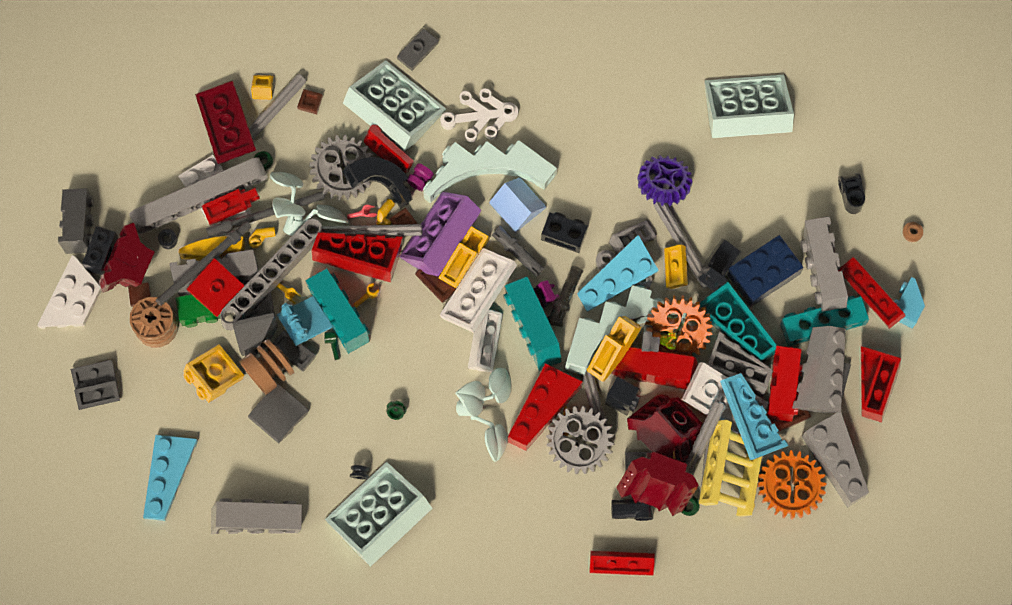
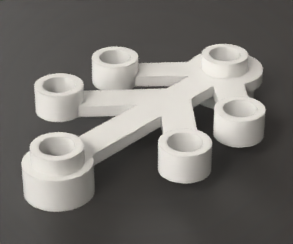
(481, 115)

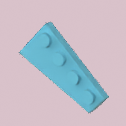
(622, 272)

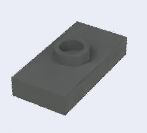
(417, 49)
(298, 355)

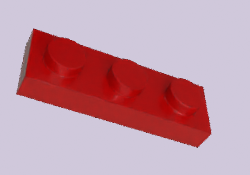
(622, 563)

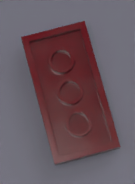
(225, 122)

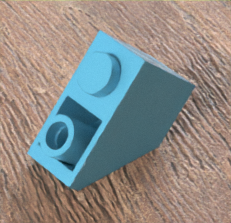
(910, 302)

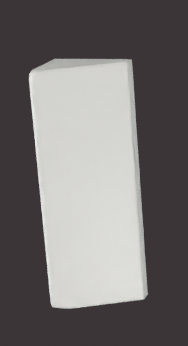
(485, 342)

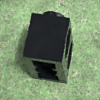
(562, 237)

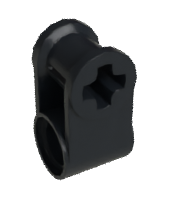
(852, 188)

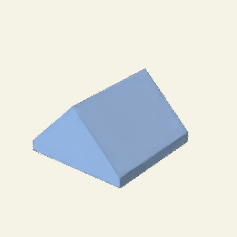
(517, 204)

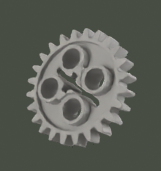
(324, 169)
(574, 458)

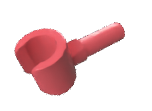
(364, 212)

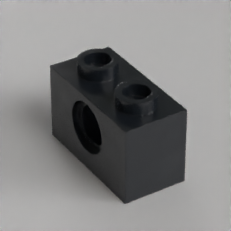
(99, 250)
(623, 396)

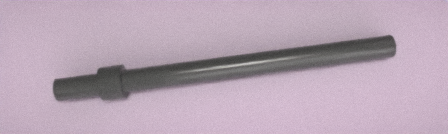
(228, 225)
(232, 238)

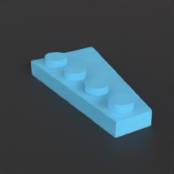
(754, 426)
(166, 473)

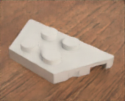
(72, 298)

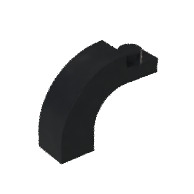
(383, 172)
(717, 265)

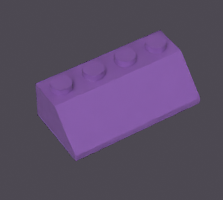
(442, 232)

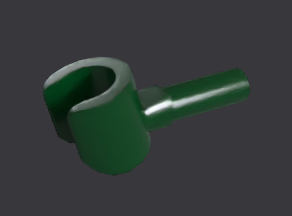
(330, 337)

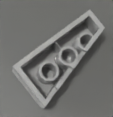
(240, 264)
(824, 264)
(823, 371)
(836, 456)
(256, 517)

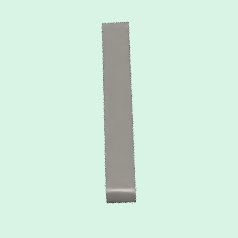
(194, 196)
(269, 283)

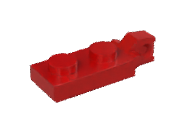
(229, 205)

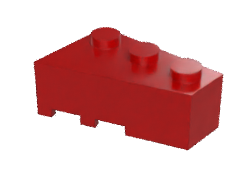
(784, 383)

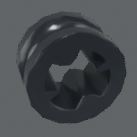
(168, 232)
(359, 472)

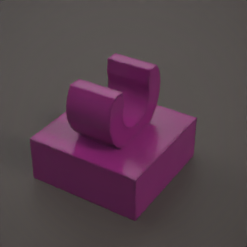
(544, 293)

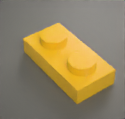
(675, 266)

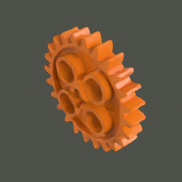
(695, 334)
(811, 485)

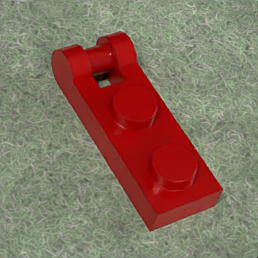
(387, 149)

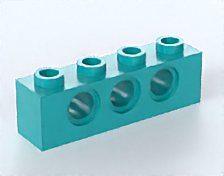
(795, 334)

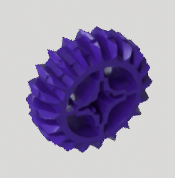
(663, 187)

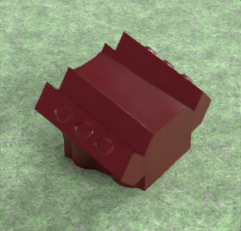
(127, 261)
(666, 427)
(658, 483)

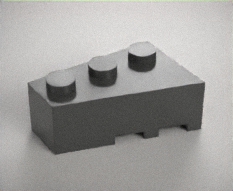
(76, 220)

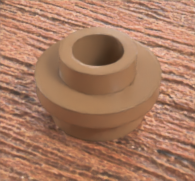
(912, 237)

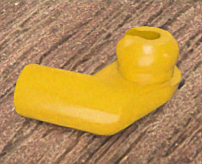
(383, 212)
(259, 236)

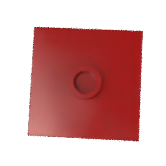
(214, 287)

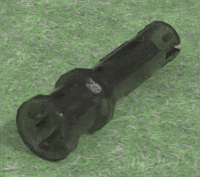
(561, 305)

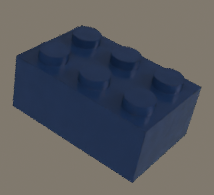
(765, 270)

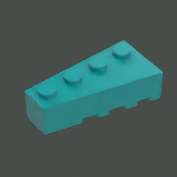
(338, 311)
(533, 323)
(738, 323)

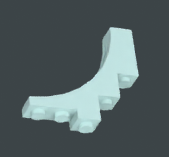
(461, 164)
(591, 334)

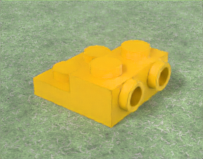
(212, 373)

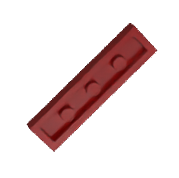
(871, 293)

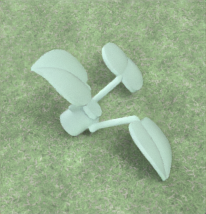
(295, 213)
(471, 404)

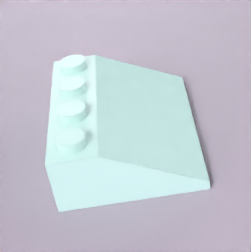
(394, 105)
(748, 106)
(378, 513)

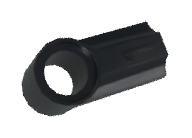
(630, 510)

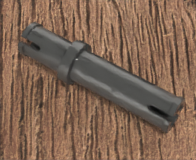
(511, 244)

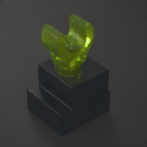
(652, 339)

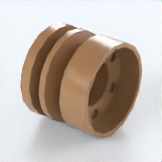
(158, 332)
(267, 366)

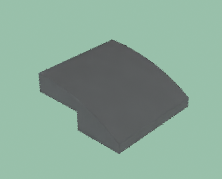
(95, 384)
(278, 413)

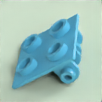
(303, 320)

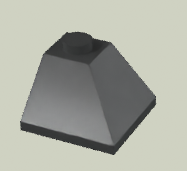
(253, 332)

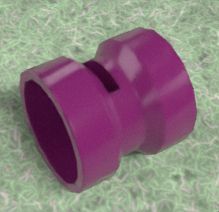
(419, 177)

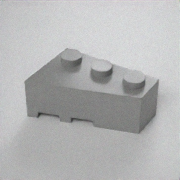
(731, 360)

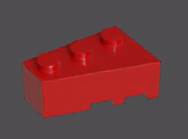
(877, 382)

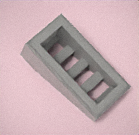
(619, 242)

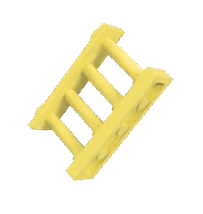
(715, 473)

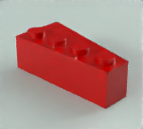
(359, 254)
(657, 368)
(547, 398)

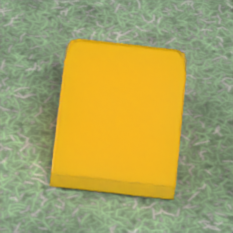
(262, 87)

